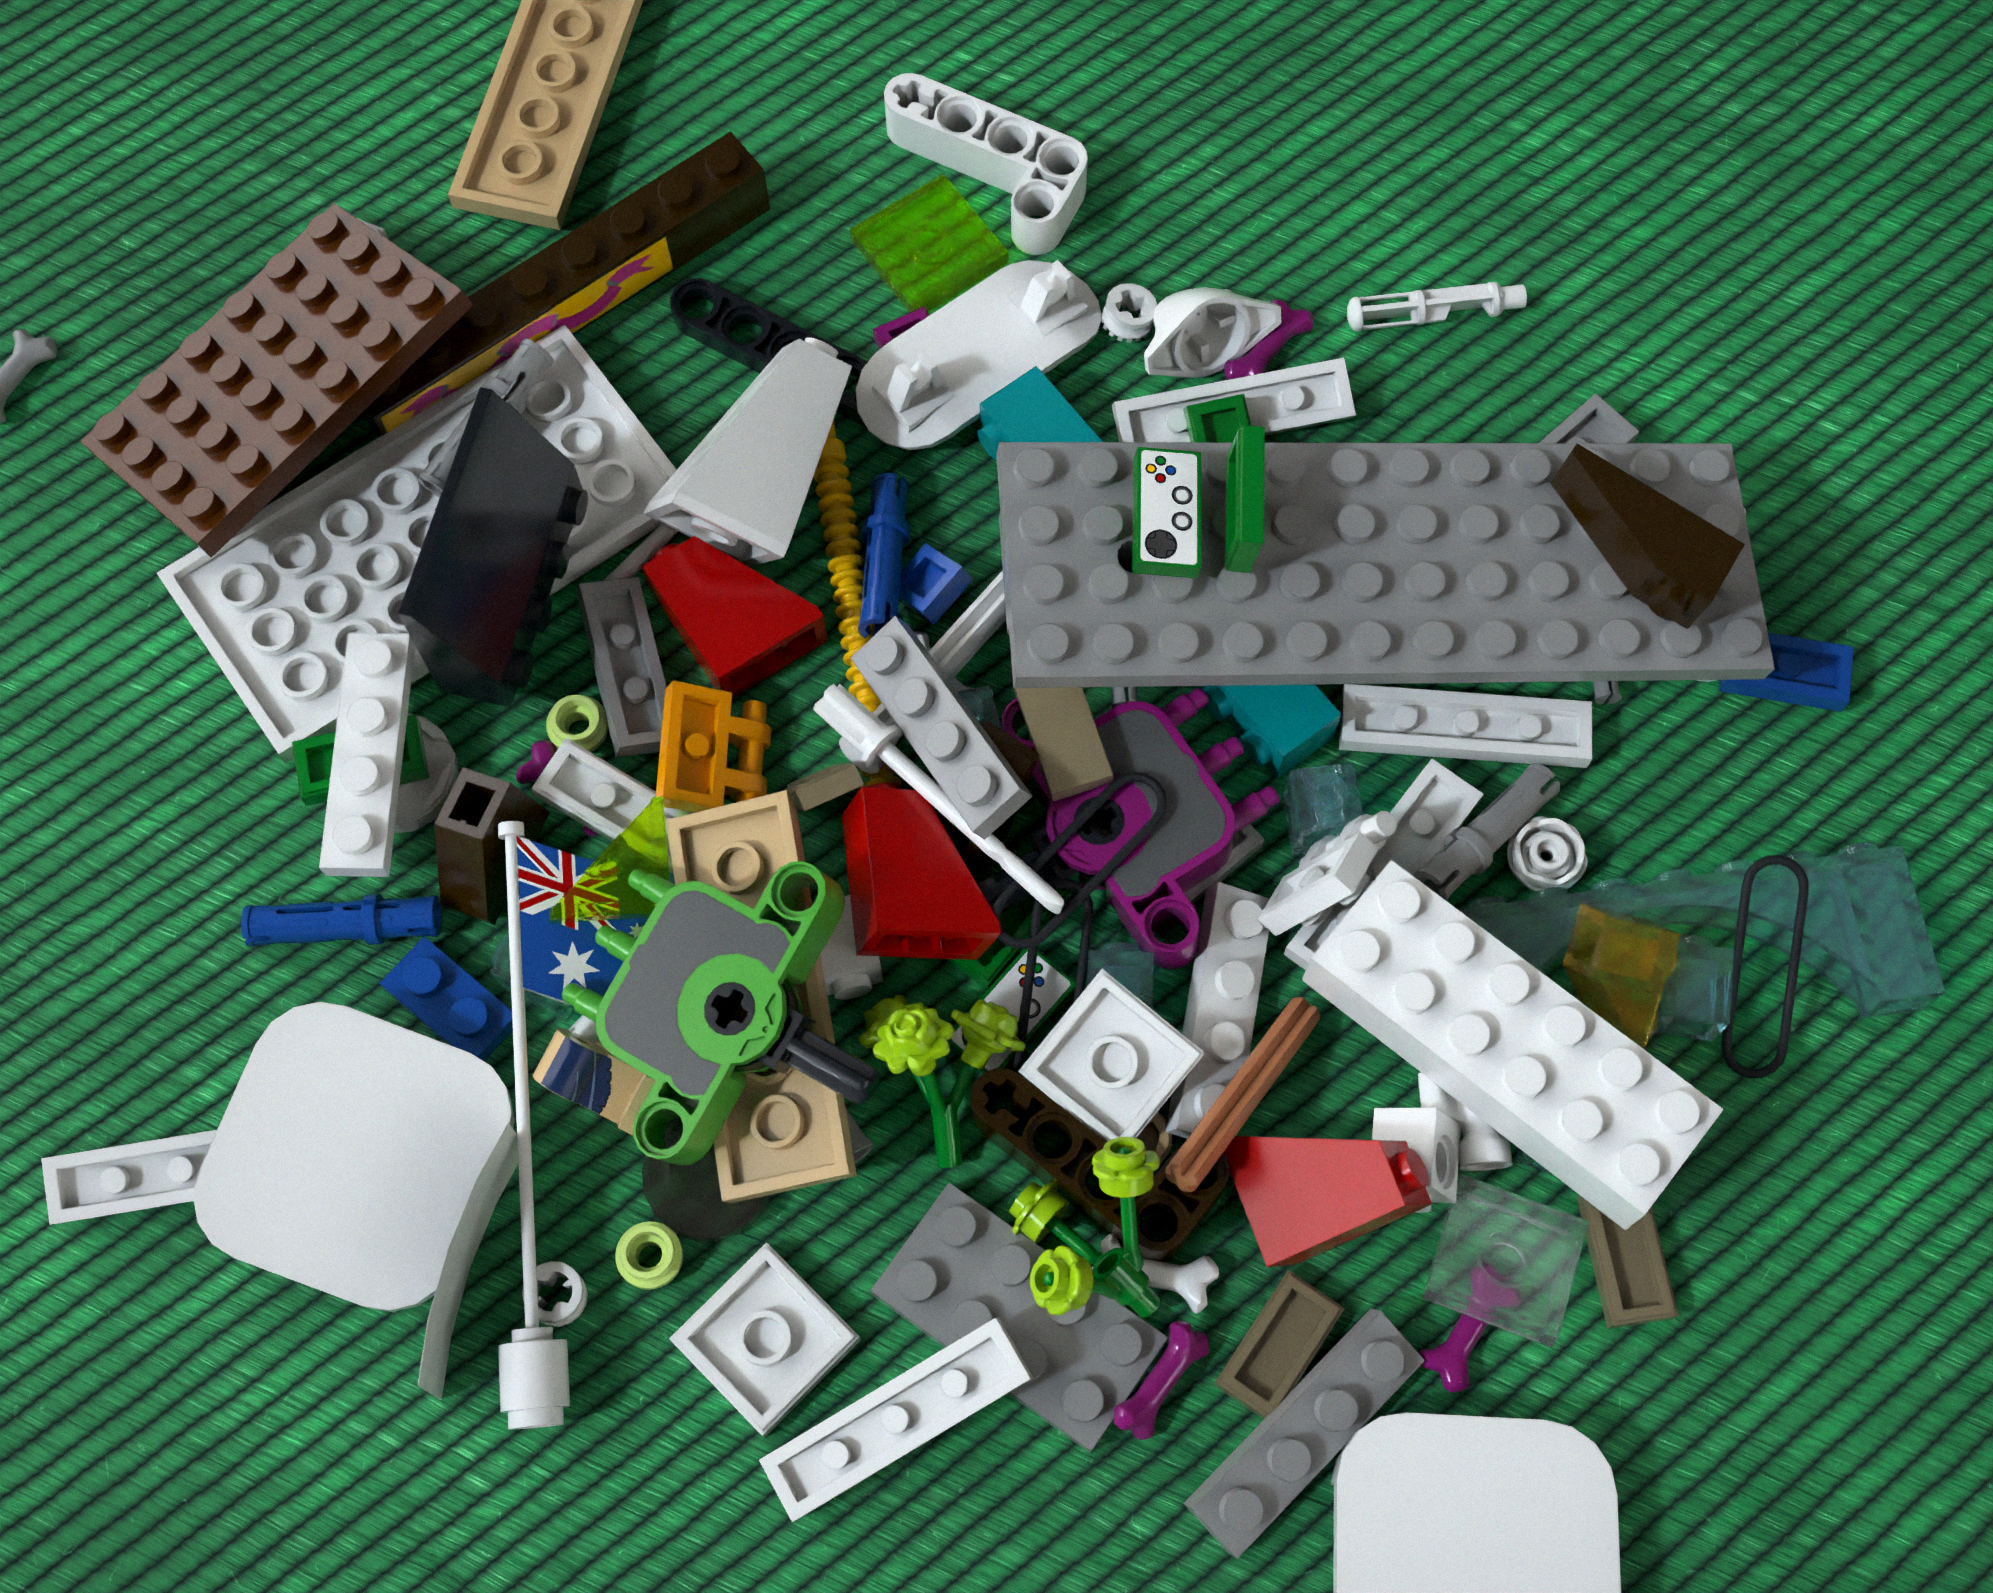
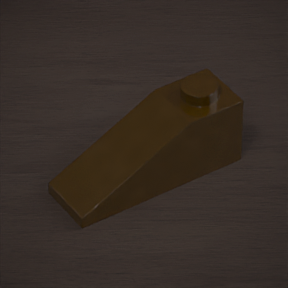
(1648, 540)

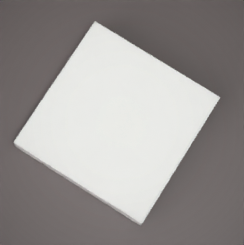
(1111, 1060)
(765, 1339)

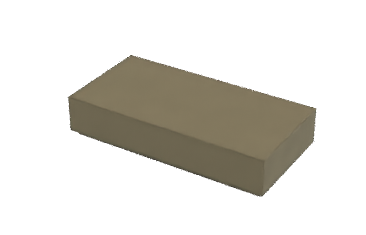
(1065, 739)
(825, 785)
(1628, 1269)
(1279, 1345)

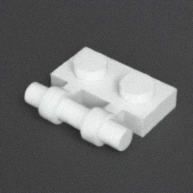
(1328, 873)

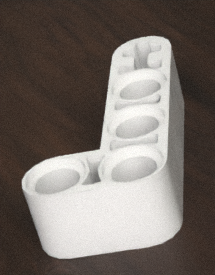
(926, 121)

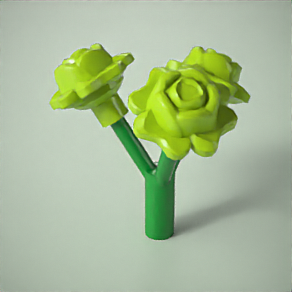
(915, 1037)

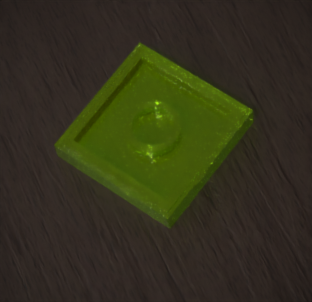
(929, 245)

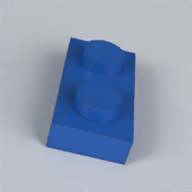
(1804, 674)
(449, 1000)

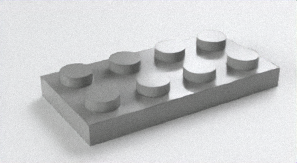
(970, 1268)

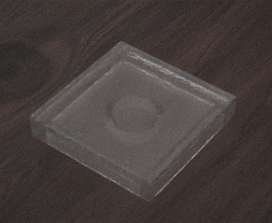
(1506, 1260)

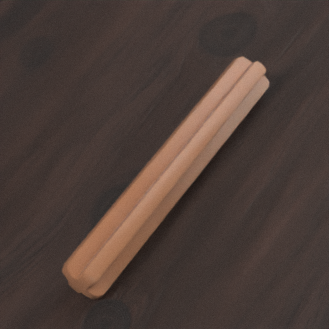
(1242, 1095)

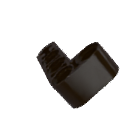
(1073, 1169)

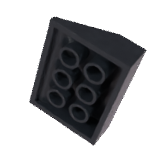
(492, 555)

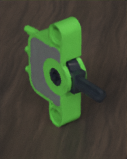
(679, 995)

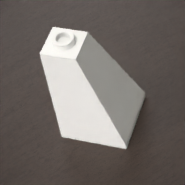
(758, 461)

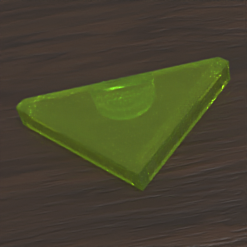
(604, 887)

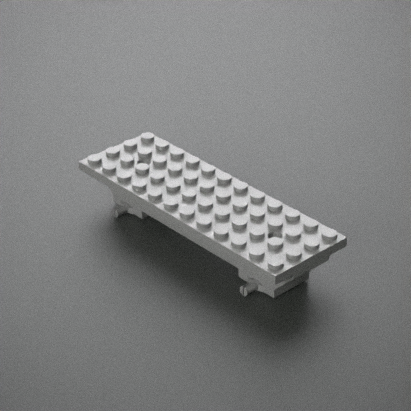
(1366, 573)

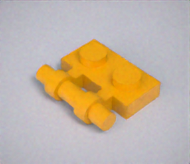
(695, 748)

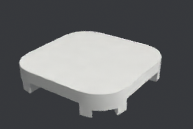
(350, 1155)
(1473, 1508)

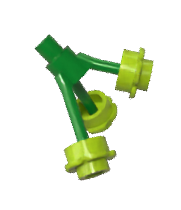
(1063, 1278)

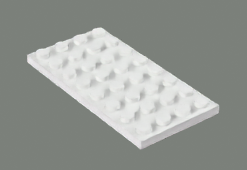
(348, 540)

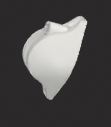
(1205, 329)

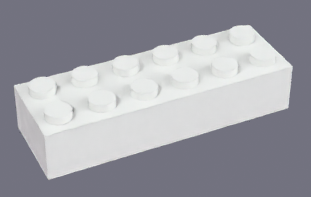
(1511, 1045)

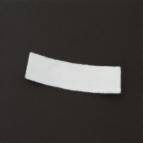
(459, 1258)

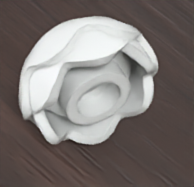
(1552, 837)

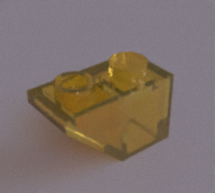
(1621, 968)

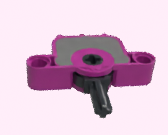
(1176, 855)

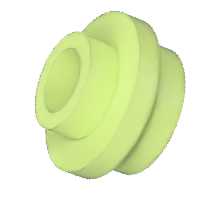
(573, 709)
(638, 1238)

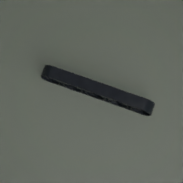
(732, 310)

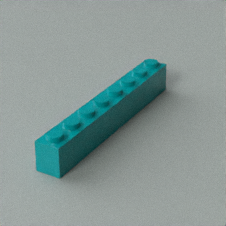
(1273, 721)

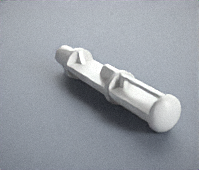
(1434, 304)

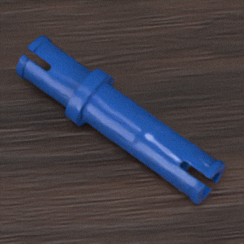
(884, 541)
(364, 919)

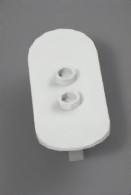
(939, 370)

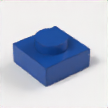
(931, 583)

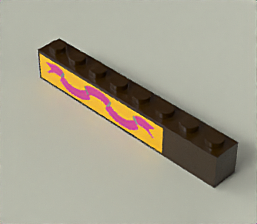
(586, 273)

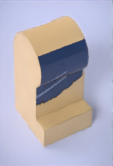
(593, 1078)

